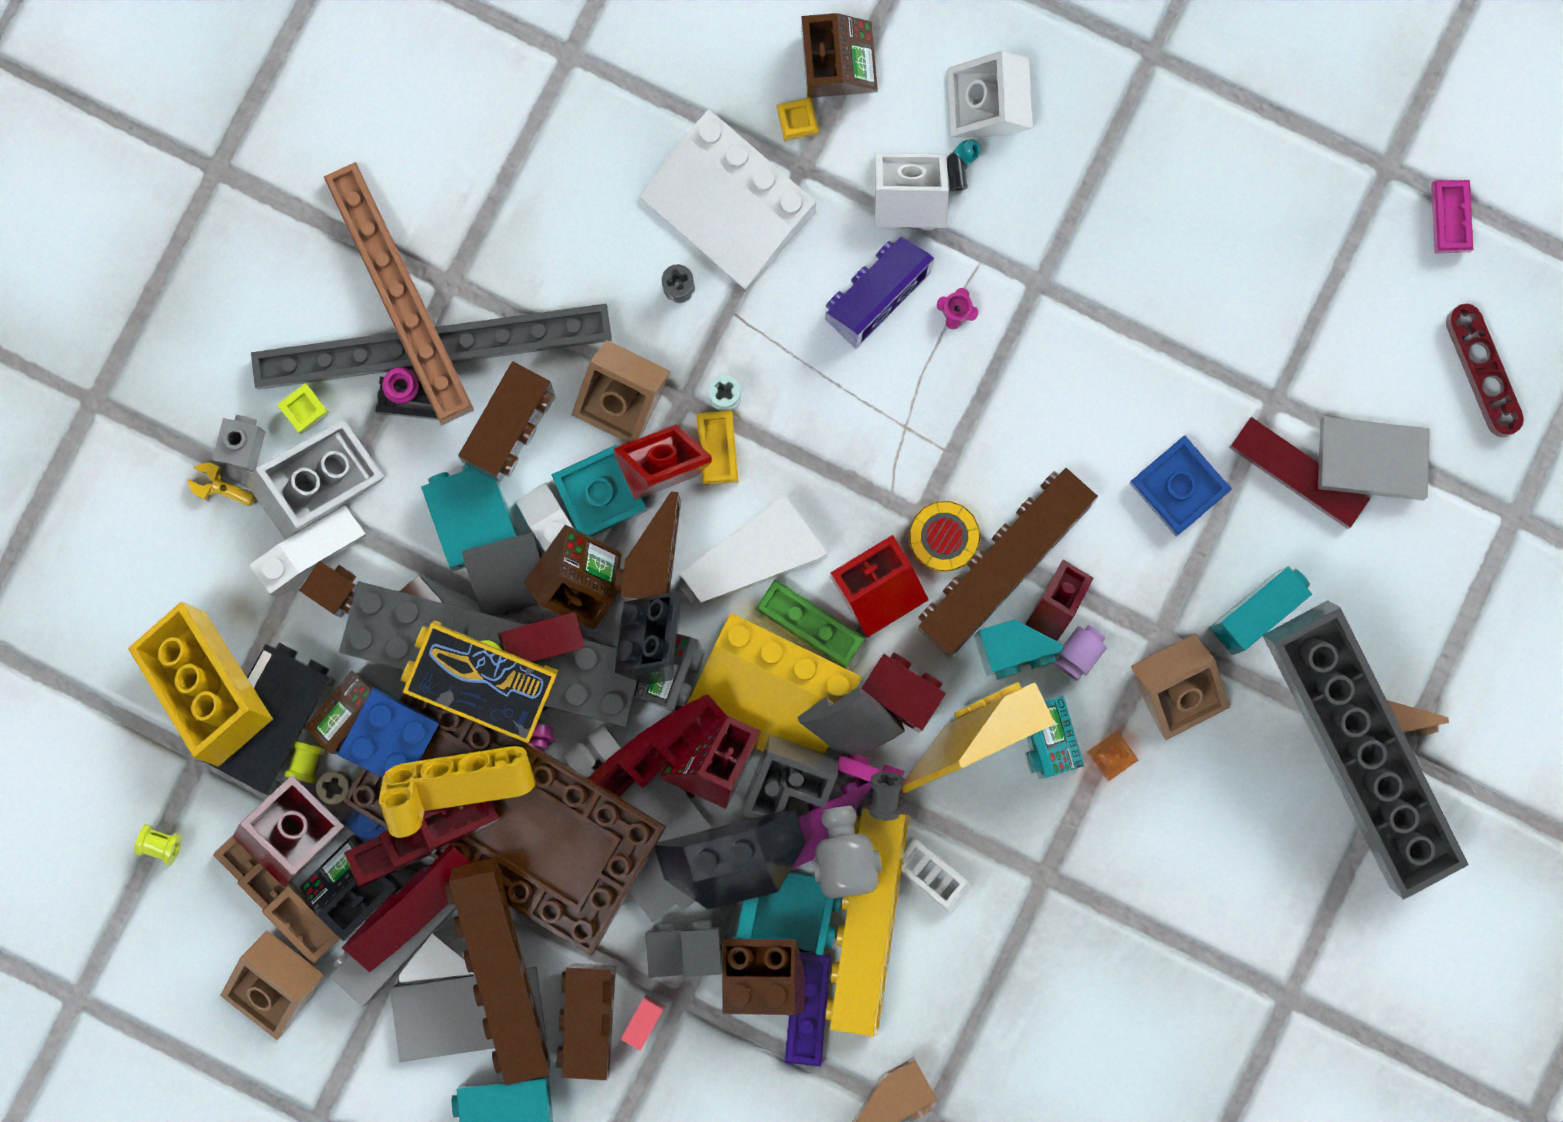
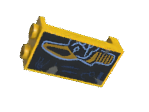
(478, 681)

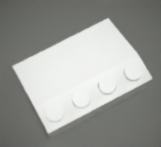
(728, 199)

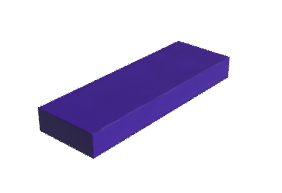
(807, 1029)

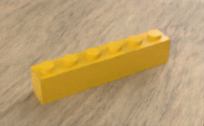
(868, 933)

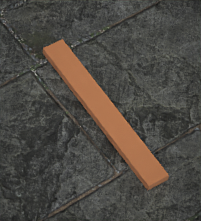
(398, 294)

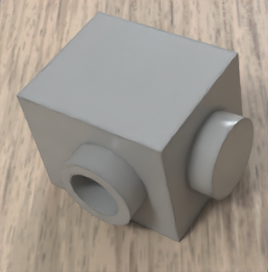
(239, 443)

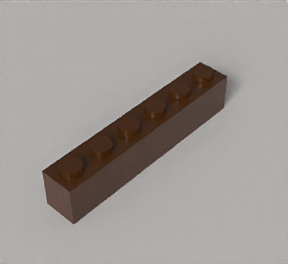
(1007, 562)
(499, 971)

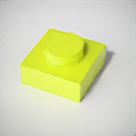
(303, 408)

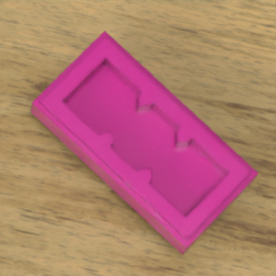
(1452, 216)

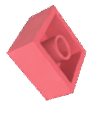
(643, 1022)

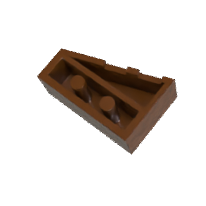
(507, 422)
(586, 1021)

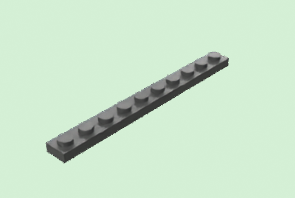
(461, 342)

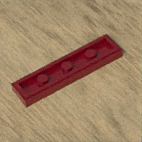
(1295, 472)

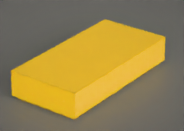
(718, 439)

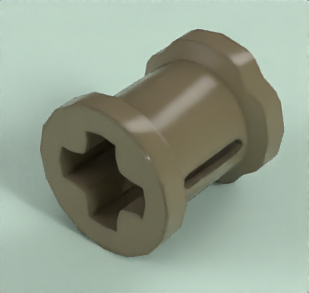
(325, 794)

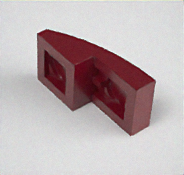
(543, 638)

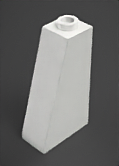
(757, 552)

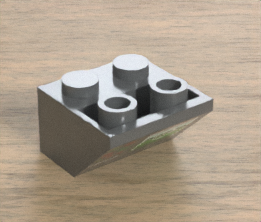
(677, 691)

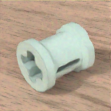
(724, 382)

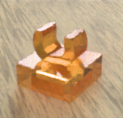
(1112, 755)

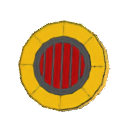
(944, 536)

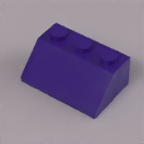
(878, 290)

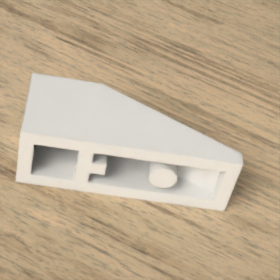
(298, 555)

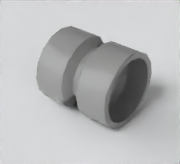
(590, 756)

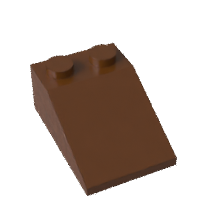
(651, 560)

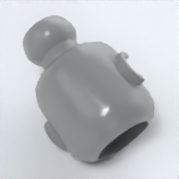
(846, 860)

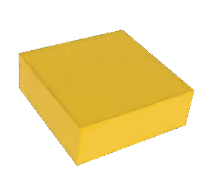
(797, 119)

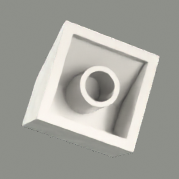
(990, 96)
(911, 191)

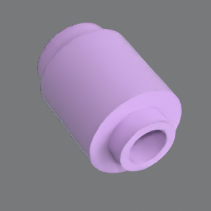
(1081, 652)

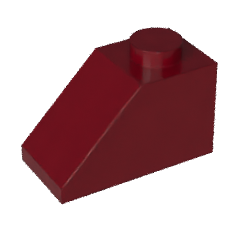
(1059, 601)

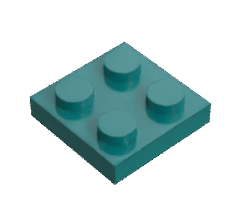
(597, 493)

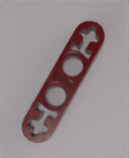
(1478, 372)

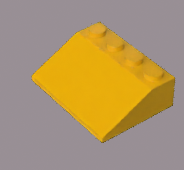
(770, 682)
(981, 731)

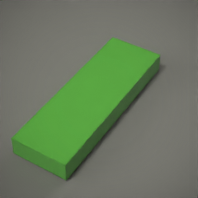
(810, 623)

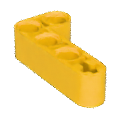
(451, 782)

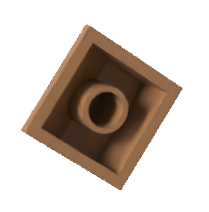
(620, 392)
(1181, 686)
(271, 984)

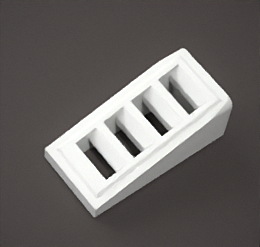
(957, 895)

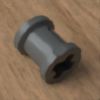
(685, 276)
(886, 795)

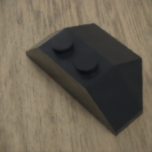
(733, 859)

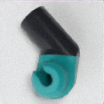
(959, 160)

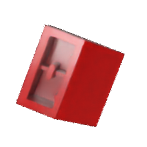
(879, 586)

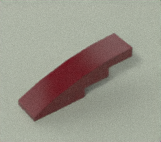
(665, 741)
(438, 829)
(404, 913)

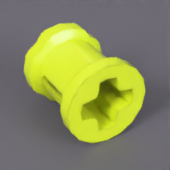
(304, 762)
(158, 844)

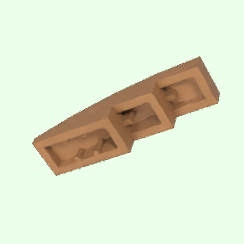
(282, 906)

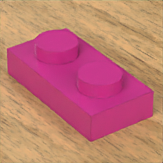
(858, 767)

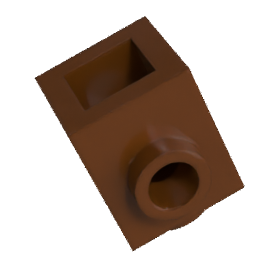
(331, 588)

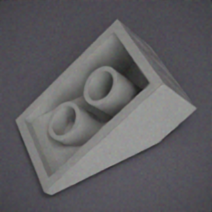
(314, 478)

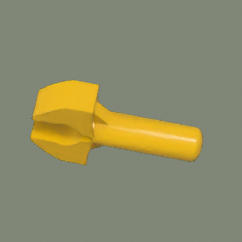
(219, 486)

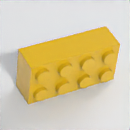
(199, 684)

